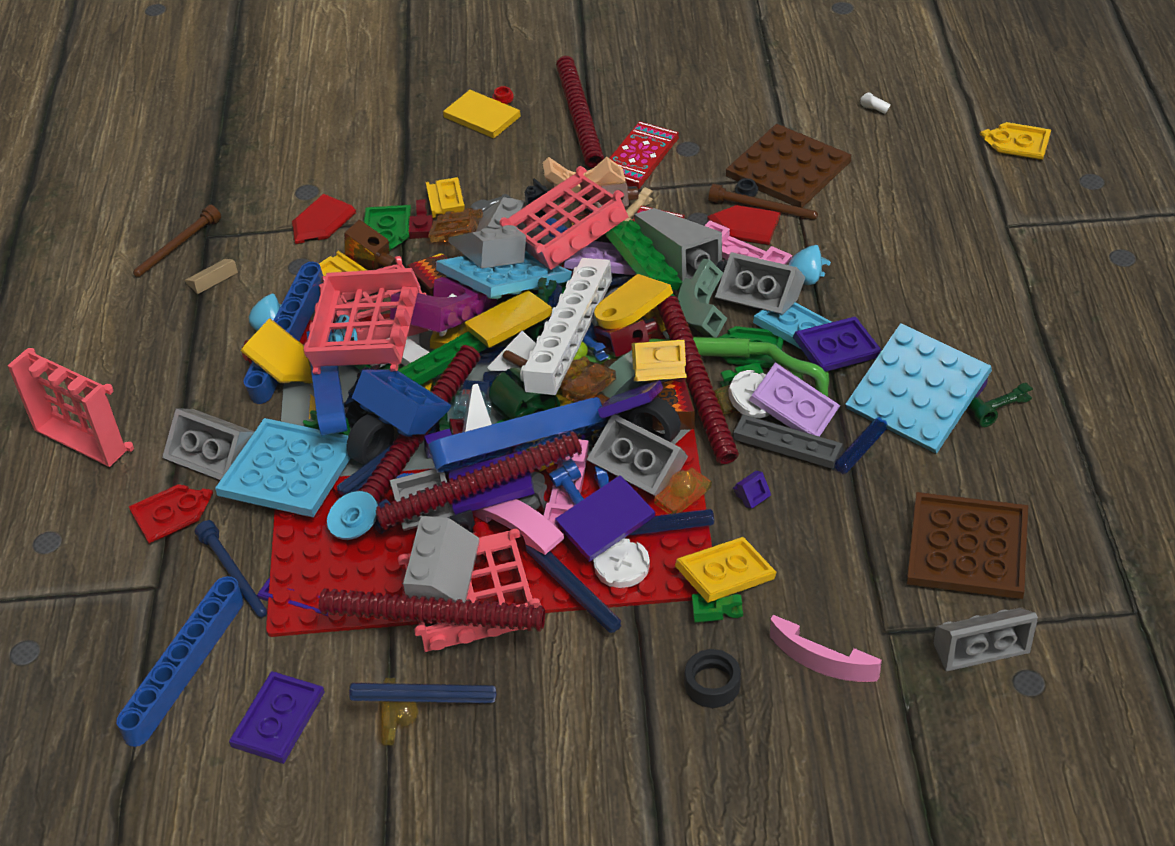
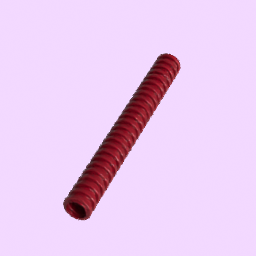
(579, 111)
(699, 383)
(405, 446)
(478, 480)
(431, 609)

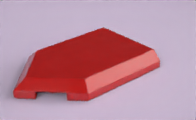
(321, 219)
(748, 223)
(169, 511)

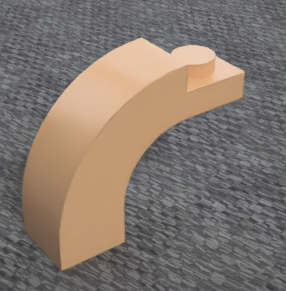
(603, 173)

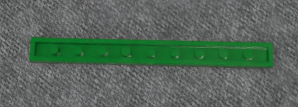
(437, 361)

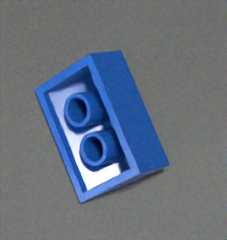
(399, 401)

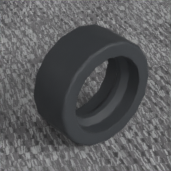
(663, 412)
(361, 435)
(707, 696)

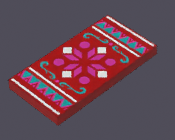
(643, 151)

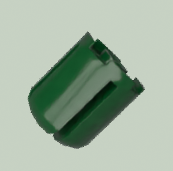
(511, 400)

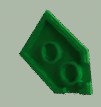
(390, 222)
(754, 335)

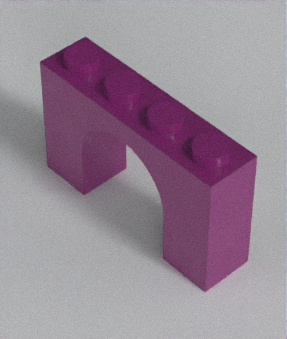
(444, 312)

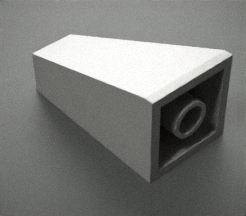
(680, 240)

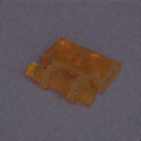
(454, 224)
(587, 381)

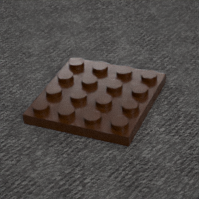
(789, 165)
(968, 545)

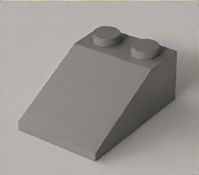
(492, 246)

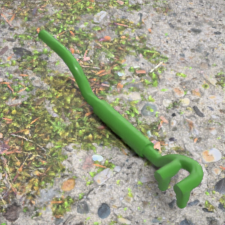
(743, 348)

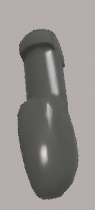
(485, 204)

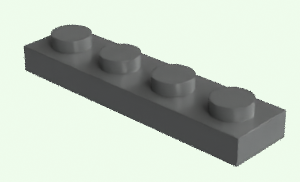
(787, 441)

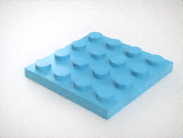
(501, 279)
(919, 387)
(286, 468)

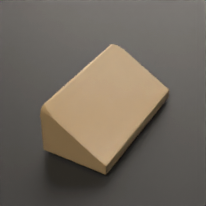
(212, 275)

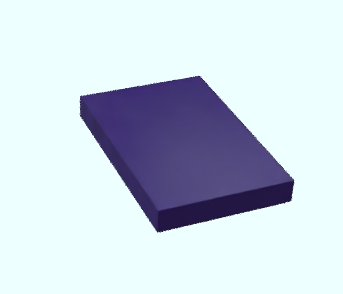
(837, 344)
(630, 399)
(505, 492)
(604, 518)
(277, 717)

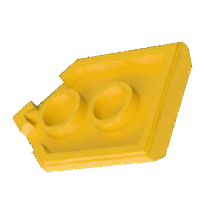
(1018, 140)
(279, 354)

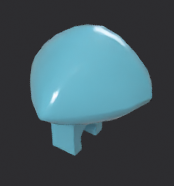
(810, 264)
(263, 310)

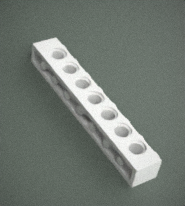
(566, 327)

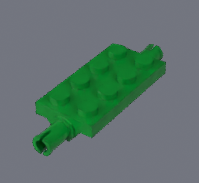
(641, 254)

